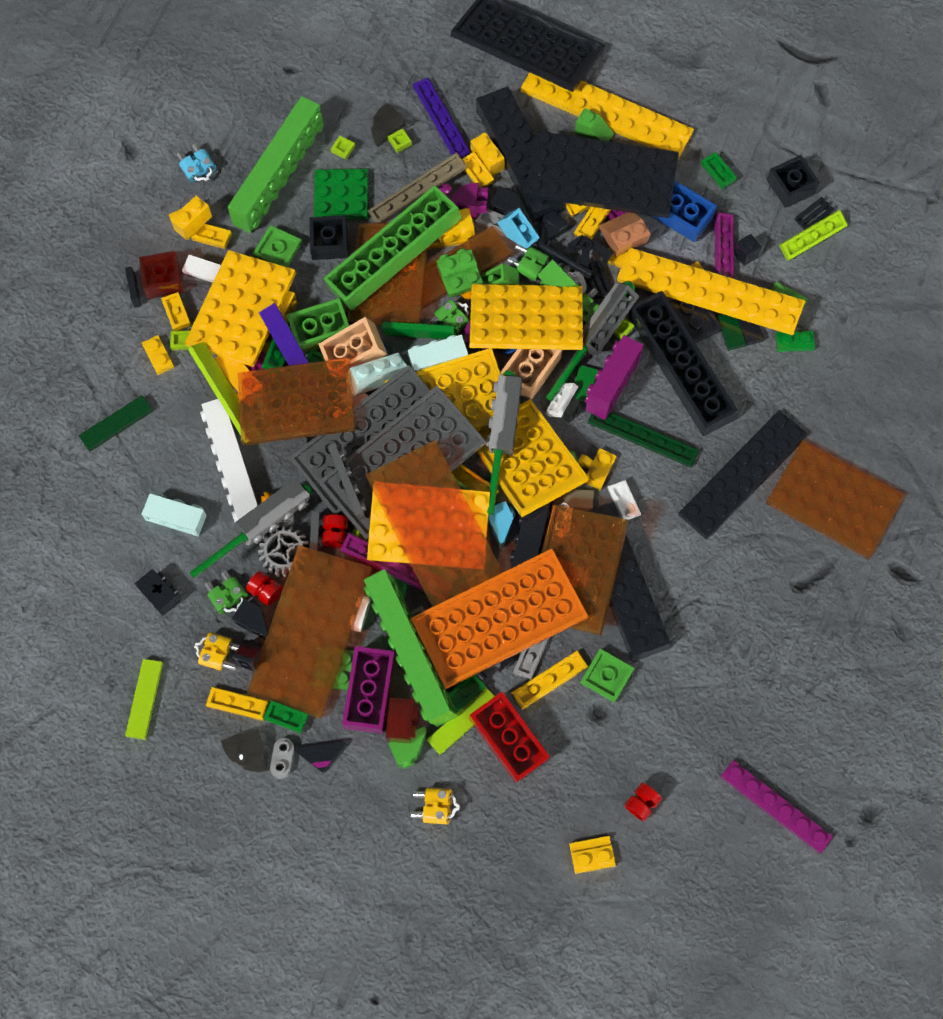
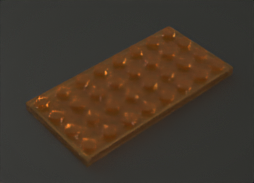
(433, 523)
(309, 631)

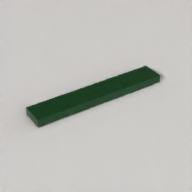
(646, 438)

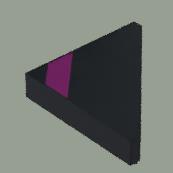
(321, 755)

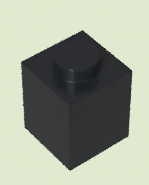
(747, 249)

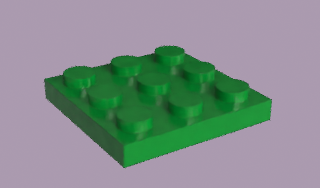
(341, 193)

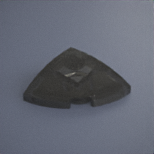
(385, 123)
(246, 751)

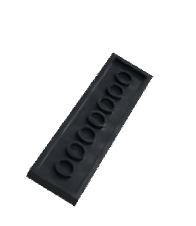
(742, 474)

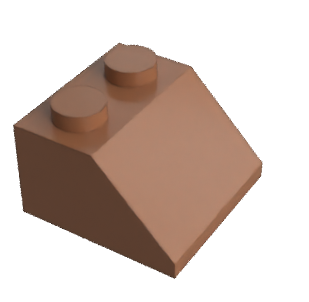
(625, 233)

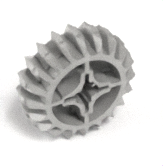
(277, 553)

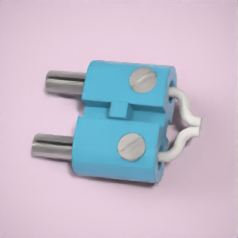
(197, 165)

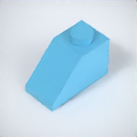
(518, 228)
(501, 522)

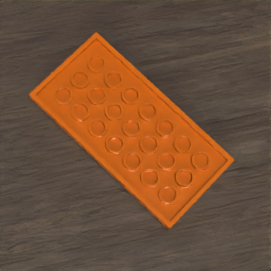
(499, 618)

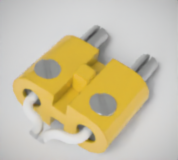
(216, 651)
(436, 805)

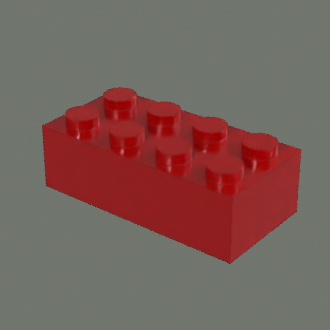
(508, 737)

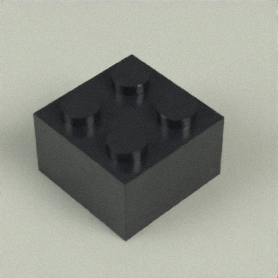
(793, 181)
(328, 237)

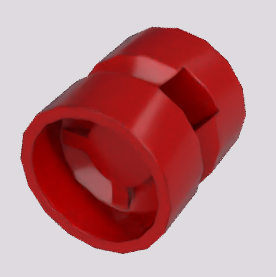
(335, 530)
(266, 589)
(642, 802)

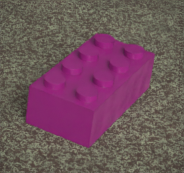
(613, 377)
(369, 690)

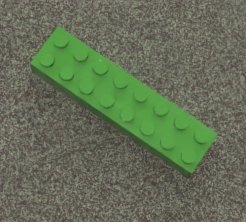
(276, 165)
(392, 248)
(412, 655)

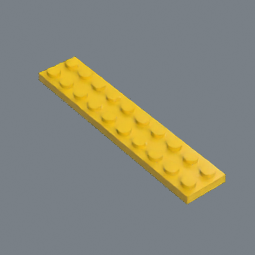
(619, 114)
(712, 291)

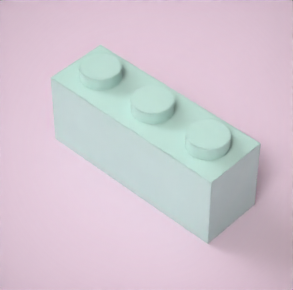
(437, 352)
(374, 373)
(174, 514)

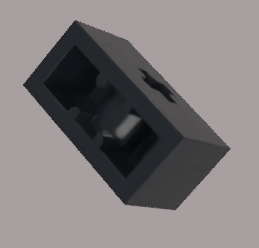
(150, 584)

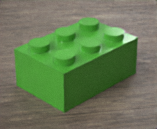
(317, 324)

